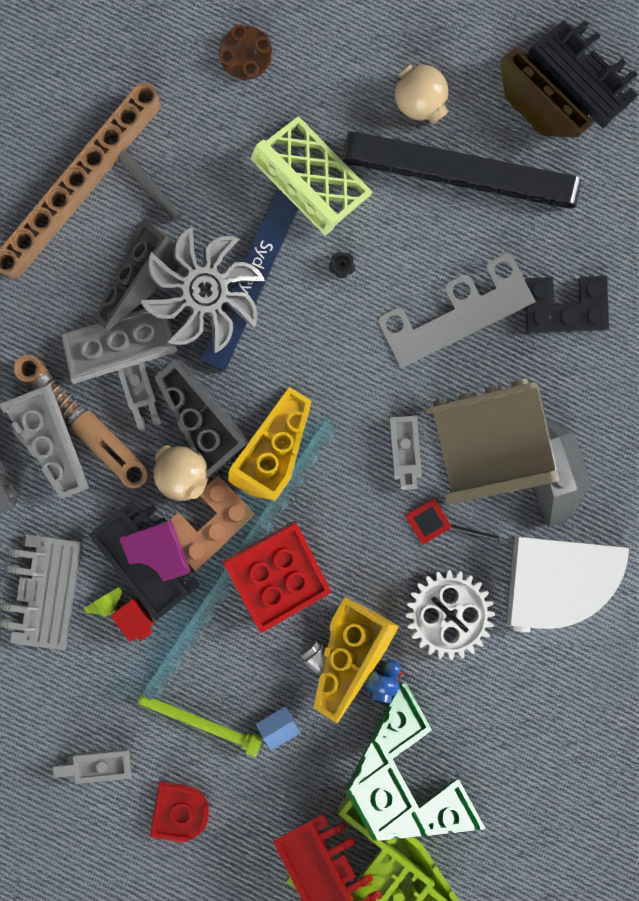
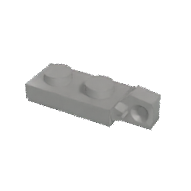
(95, 766)

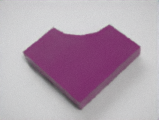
(157, 548)

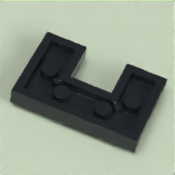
(585, 316)

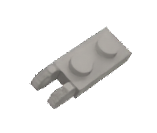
(139, 393)

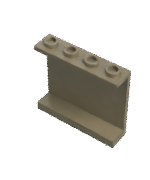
(495, 441)

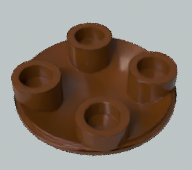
(245, 52)

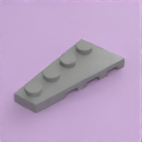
(45, 432)

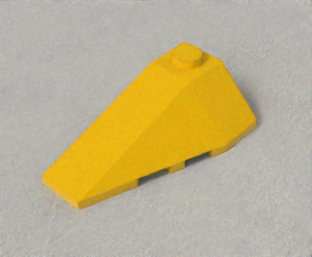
(271, 454)
(353, 651)

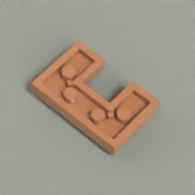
(229, 519)

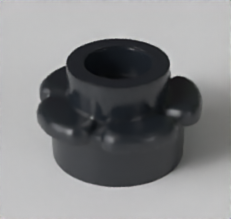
(345, 258)

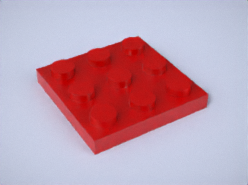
(276, 576)

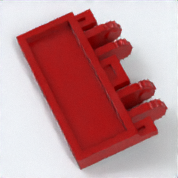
(312, 866)

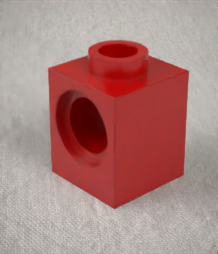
(134, 620)

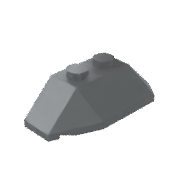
(562, 498)

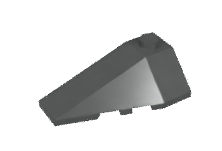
(133, 276)

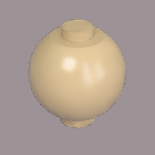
(422, 93)
(180, 473)

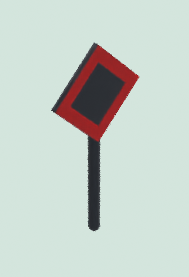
(430, 521)

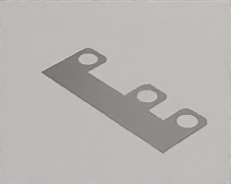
(467, 317)

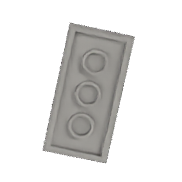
(131, 341)

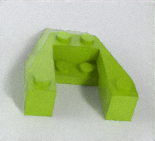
(399, 869)

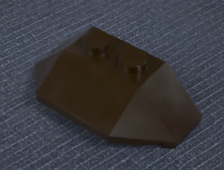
(541, 98)

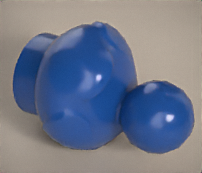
(384, 687)

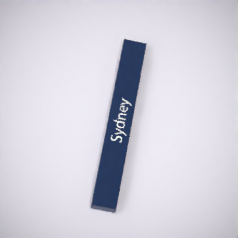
(261, 256)

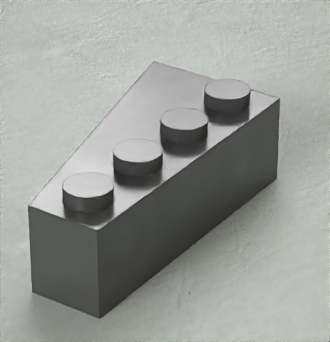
(200, 417)

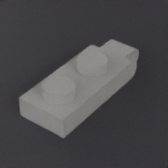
(405, 451)

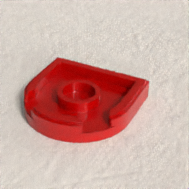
(179, 812)

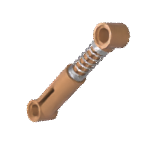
(86, 424)

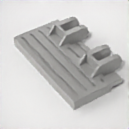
(48, 592)

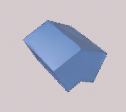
(278, 728)

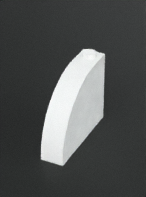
(561, 581)

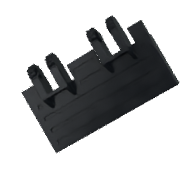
(583, 75)
(142, 579)

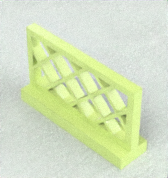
(297, 185)

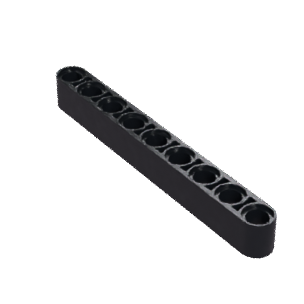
(461, 170)

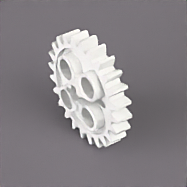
(466, 596)

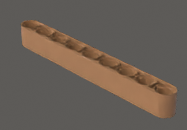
(78, 168)

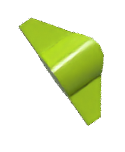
(106, 604)

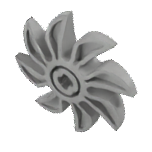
(189, 292)

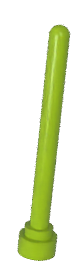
(250, 743)

